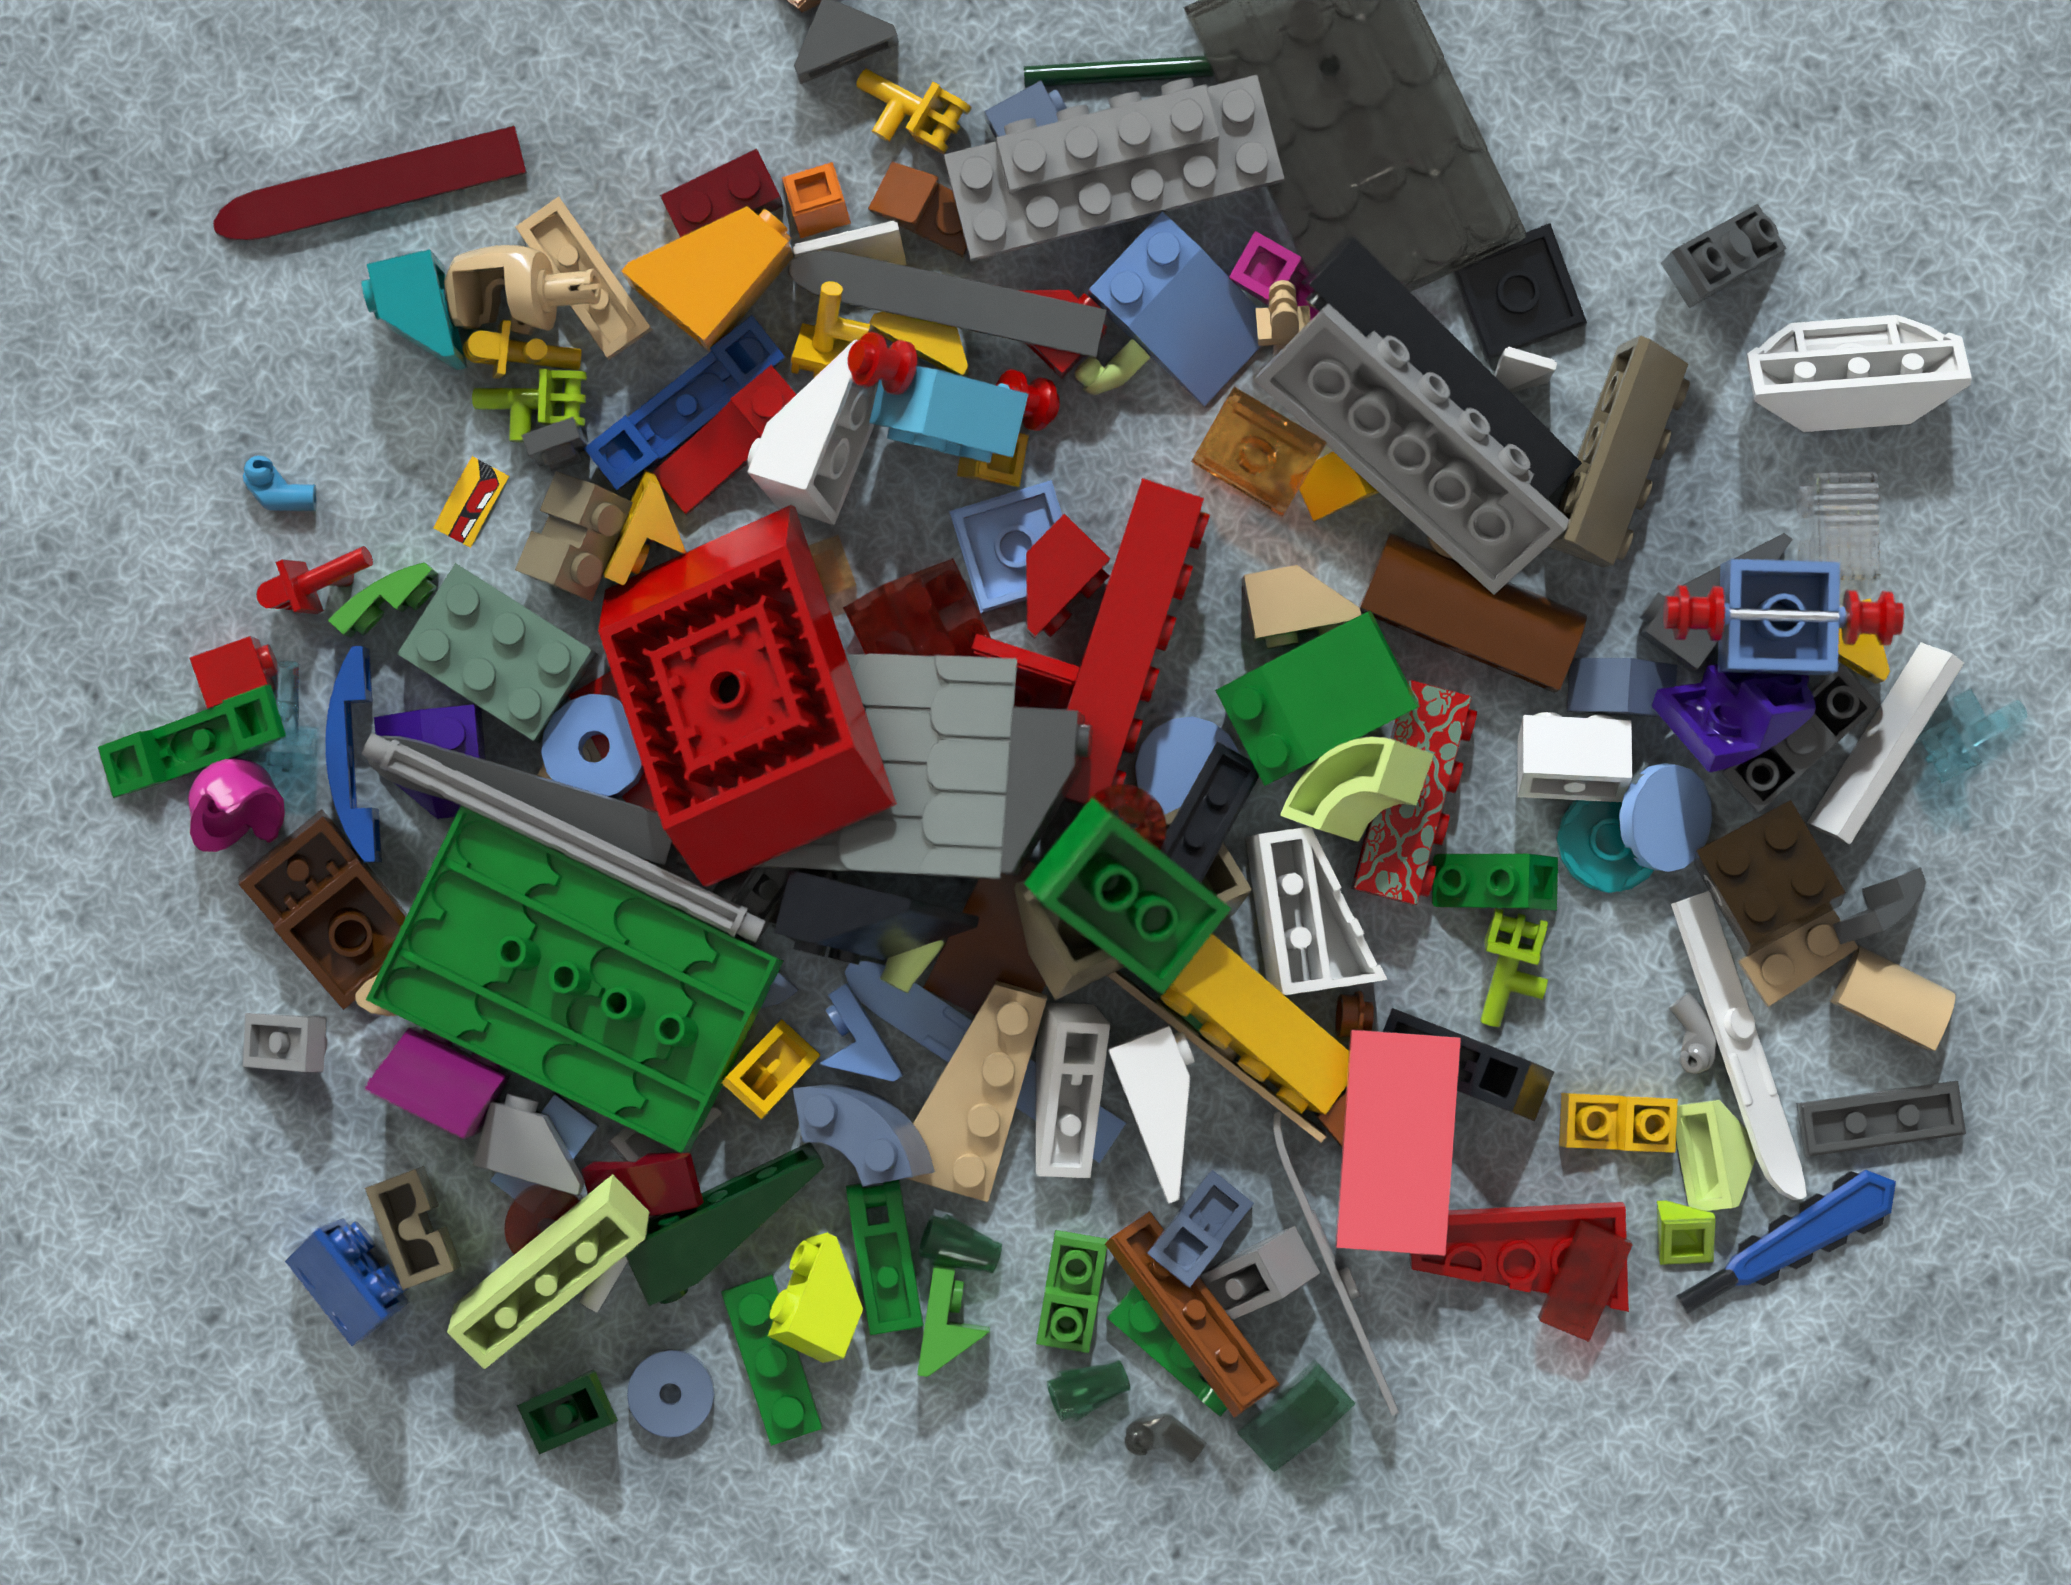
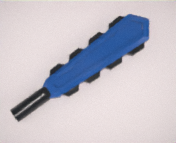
(1823, 1223)

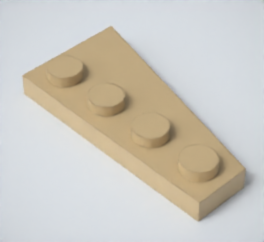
(978, 1093)

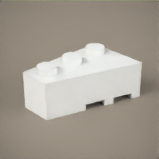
(1303, 917)

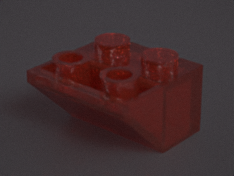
(918, 615)

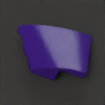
(1735, 714)

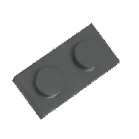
(556, 444)

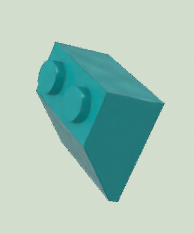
(413, 302)

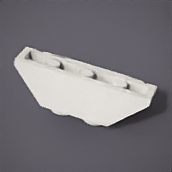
(1857, 372)

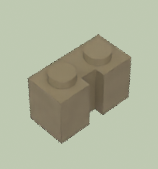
(576, 536)
(406, 1228)

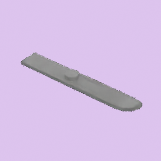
(1343, 1278)

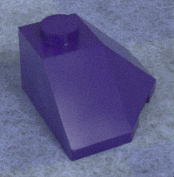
(447, 727)

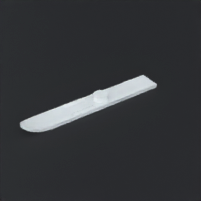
(1739, 1044)

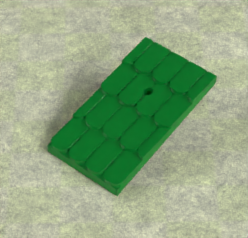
(531, 967)

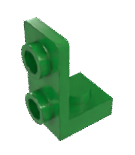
(1495, 881)

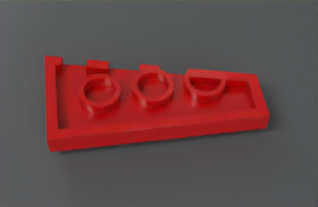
(1521, 1245)

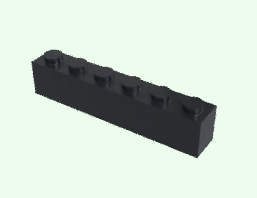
(1378, 302)

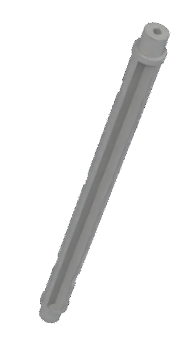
(563, 837)

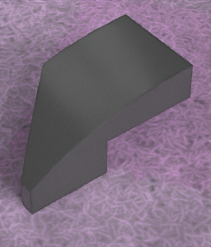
(1887, 905)

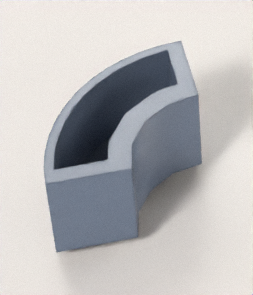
(865, 1129)

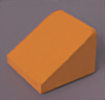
(816, 200)

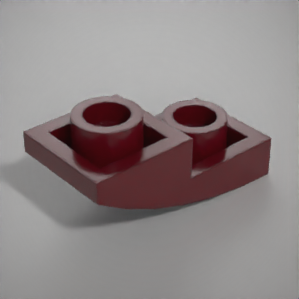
(657, 1180)

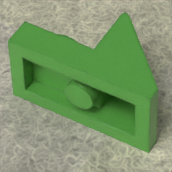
(941, 1337)

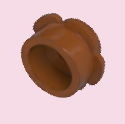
(1353, 1014)

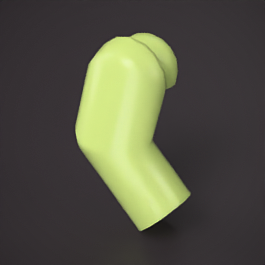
(1115, 373)

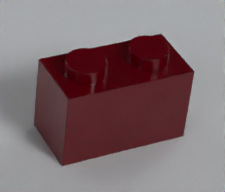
(722, 192)

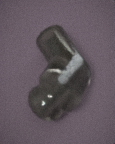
(1162, 1431)

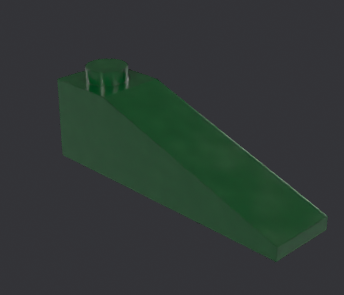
(691, 1242)

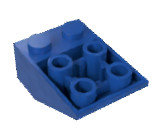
(348, 1279)

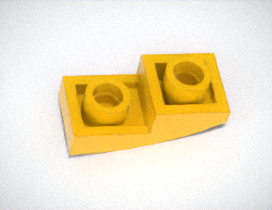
(1618, 1122)

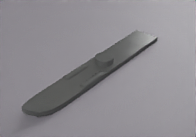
(953, 301)
(609, 819)

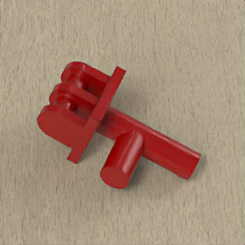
(298, 587)

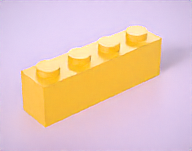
(1261, 1027)

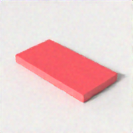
(1398, 1142)

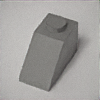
(526, 1146)
(1261, 1273)

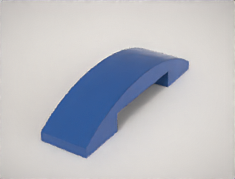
(684, 405)
(351, 687)

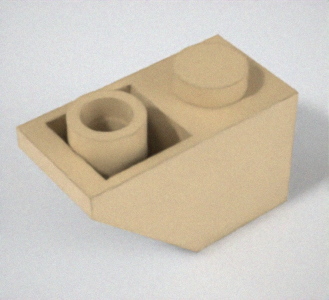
(1290, 603)

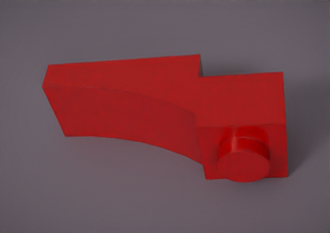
(724, 442)

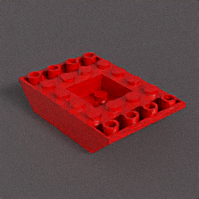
(795, 742)

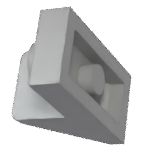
(285, 1042)

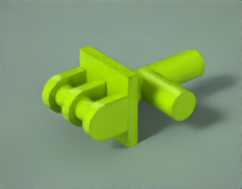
(545, 399)
(1510, 952)

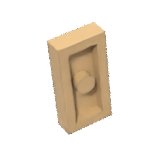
(1795, 958)

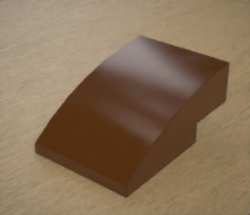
(326, 906)
(989, 952)

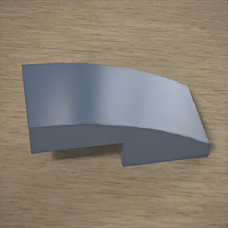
(1200, 1228)

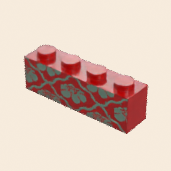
(1401, 837)

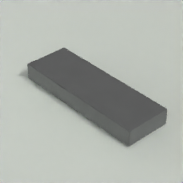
(1881, 1118)

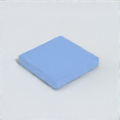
(996, 540)

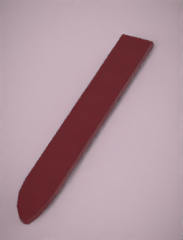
(372, 186)

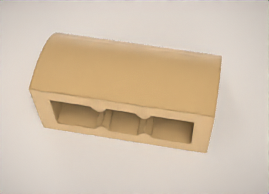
(1895, 999)

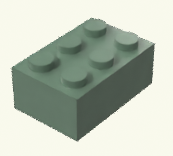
(496, 653)

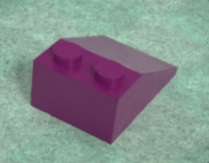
(439, 1082)

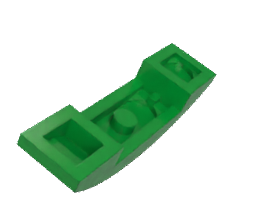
(193, 742)

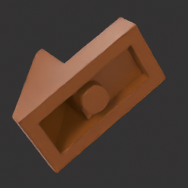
(920, 206)

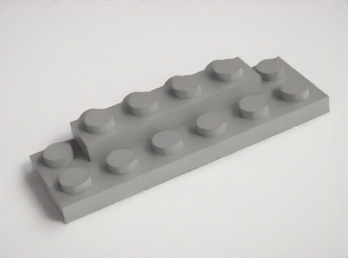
(1113, 164)
(1415, 445)

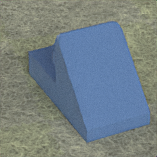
(869, 1052)

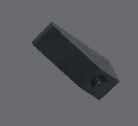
(1486, 1070)

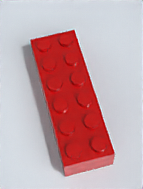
(1131, 627)

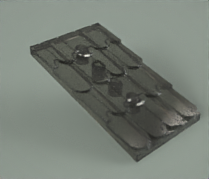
(1365, 131)

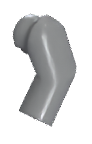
(1699, 1041)

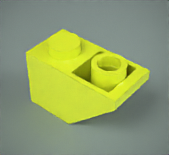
(820, 1302)

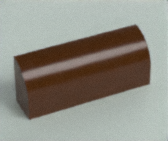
(1451, 608)

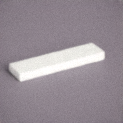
(1885, 743)

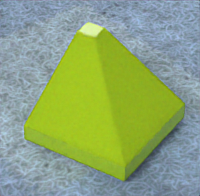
(1684, 1234)

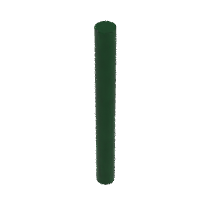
(1117, 71)

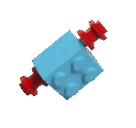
(948, 409)

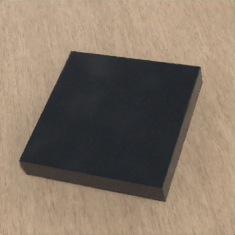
(1520, 294)

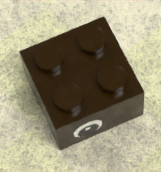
(1769, 877)

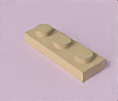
(615, 319)

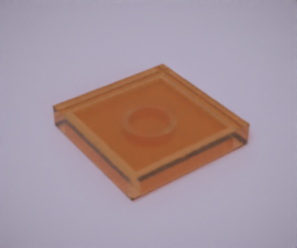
(1258, 451)

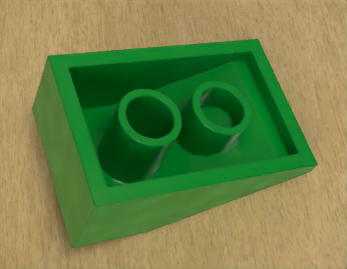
(1317, 698)
(1126, 896)

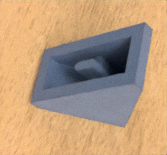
(1617, 685)

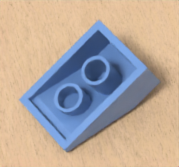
(1180, 308)

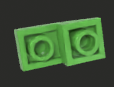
(401, 589)
(1071, 1291)

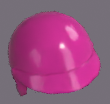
(231, 800)

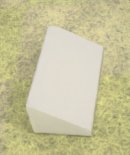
(874, 242)

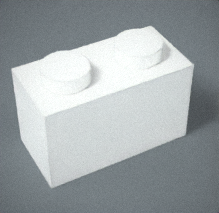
(1574, 757)

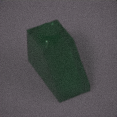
(1296, 1416)

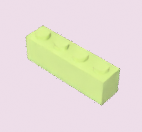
(548, 1271)

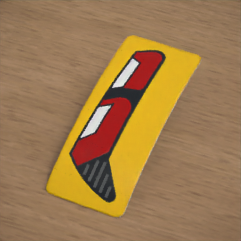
(470, 501)

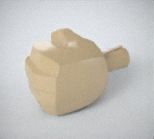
(530, 284)

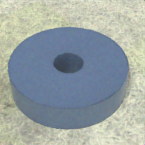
(670, 1418)

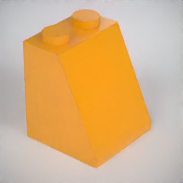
(713, 273)

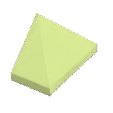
(1713, 1155)

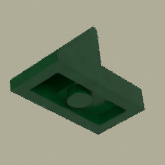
(567, 1412)

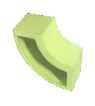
(1356, 784)

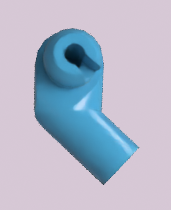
(273, 491)

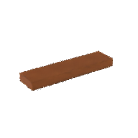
(1194, 1320)

